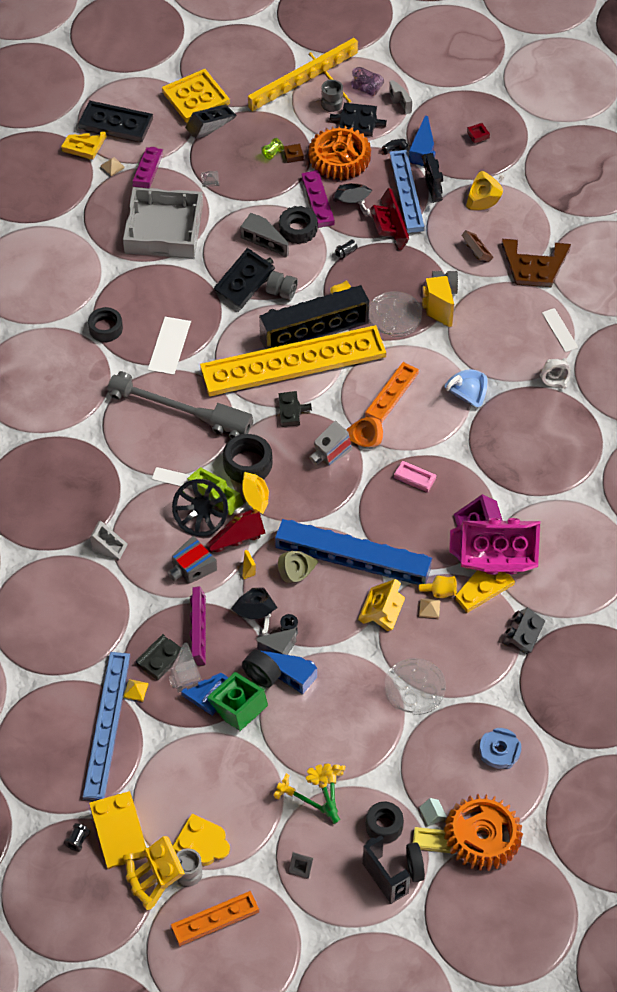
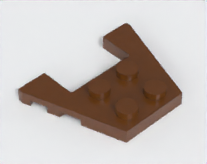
(534, 269)

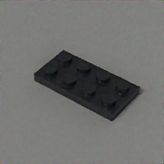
(115, 121)

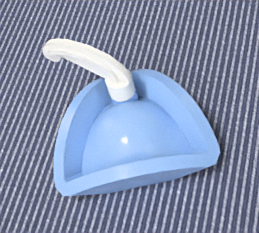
(468, 386)

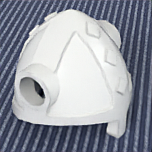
(556, 373)

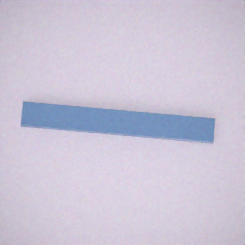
(106, 727)

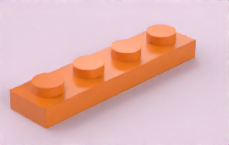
(392, 392)
(214, 918)

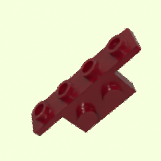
(389, 219)

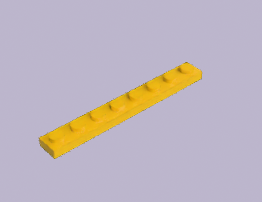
(302, 74)

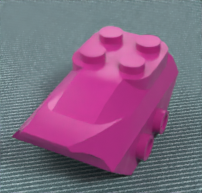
(496, 545)

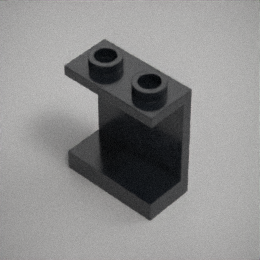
(392, 887)

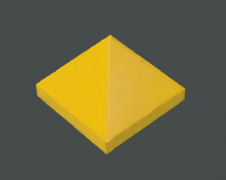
(135, 690)

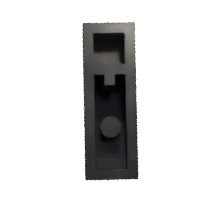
(208, 120)

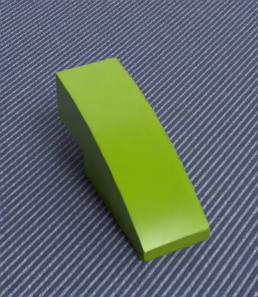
(233, 497)

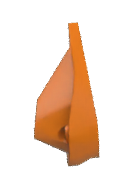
(366, 432)

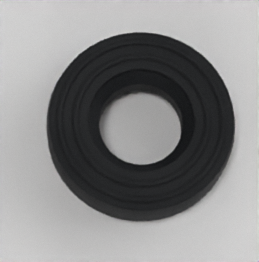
(415, 862)

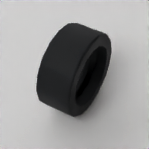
(102, 314)
(261, 668)

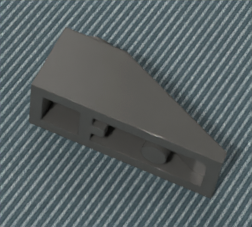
(262, 233)

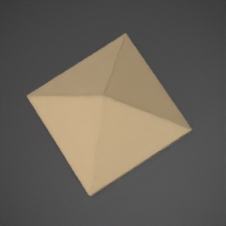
(112, 166)
(429, 608)

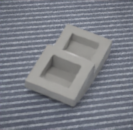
(400, 95)

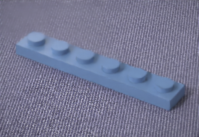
(406, 191)

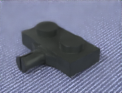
(291, 409)

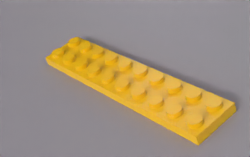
(292, 360)

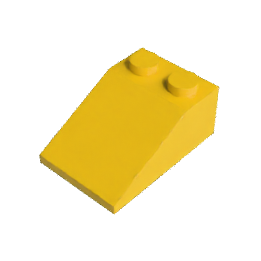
(117, 828)

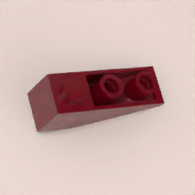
(242, 527)

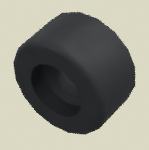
(386, 810)

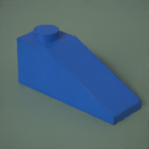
(422, 143)
(295, 671)

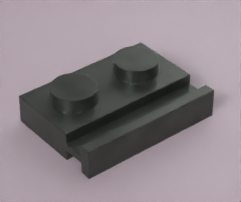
(159, 657)

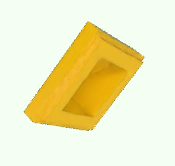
(249, 566)

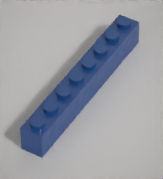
(353, 552)

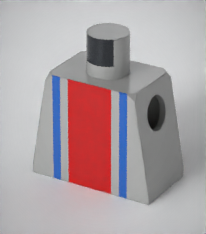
(331, 444)

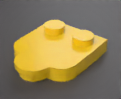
(204, 838)

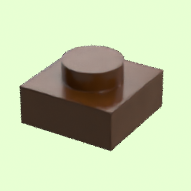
(293, 153)

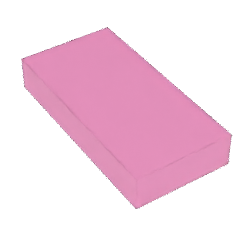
(415, 476)

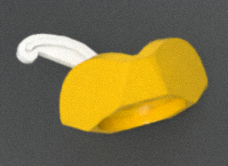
(484, 191)
(255, 493)

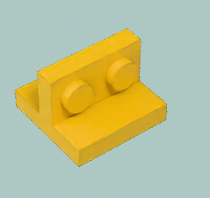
(383, 605)

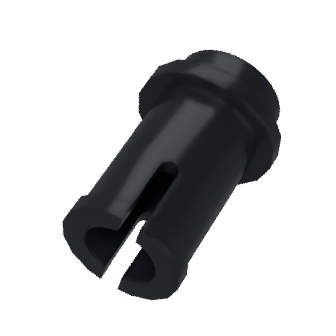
(342, 251)

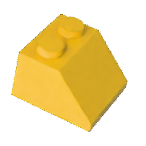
(438, 300)

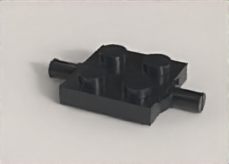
(359, 118)
(433, 176)

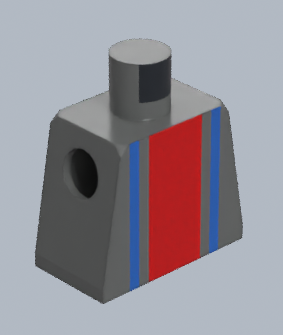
(192, 562)

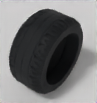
(247, 443)

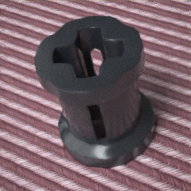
(289, 622)
(77, 837)

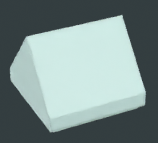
(432, 811)

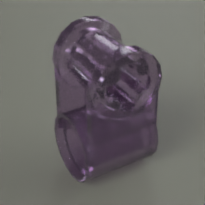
(367, 82)

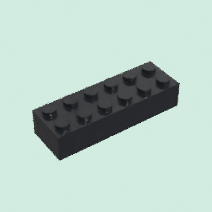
(315, 318)

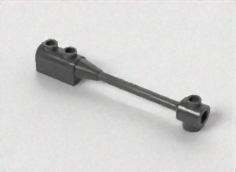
(221, 418)

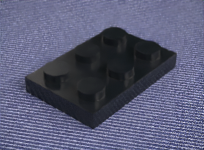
(244, 278)

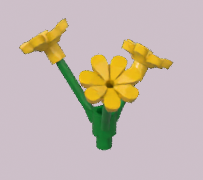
(320, 777)

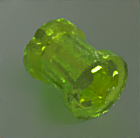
(272, 148)

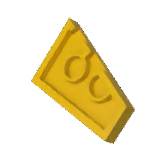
(482, 588)

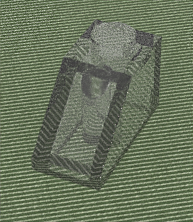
(184, 670)

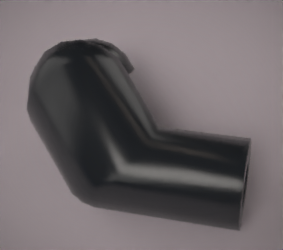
(393, 144)

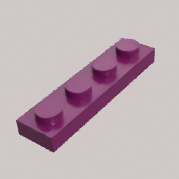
(147, 167)
(318, 198)
(198, 622)

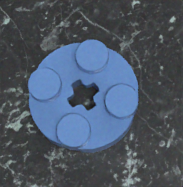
(498, 759)

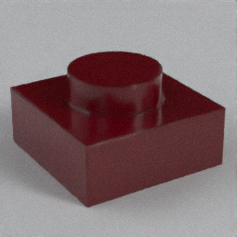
(478, 133)

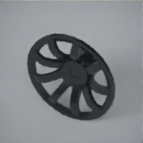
(200, 506)

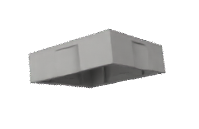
(163, 222)

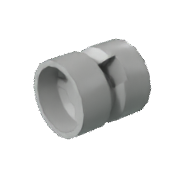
(191, 864)

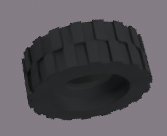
(298, 235)

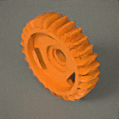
(336, 163)
(490, 819)

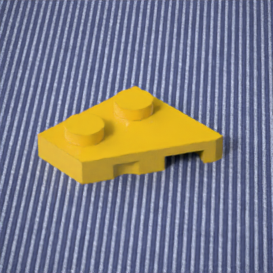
(83, 144)

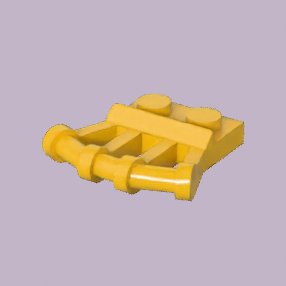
(165, 870)

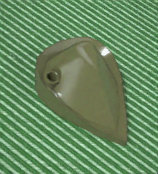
(295, 566)

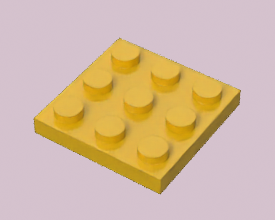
(194, 94)

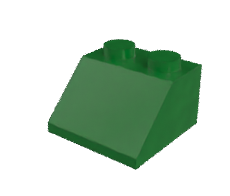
(238, 701)

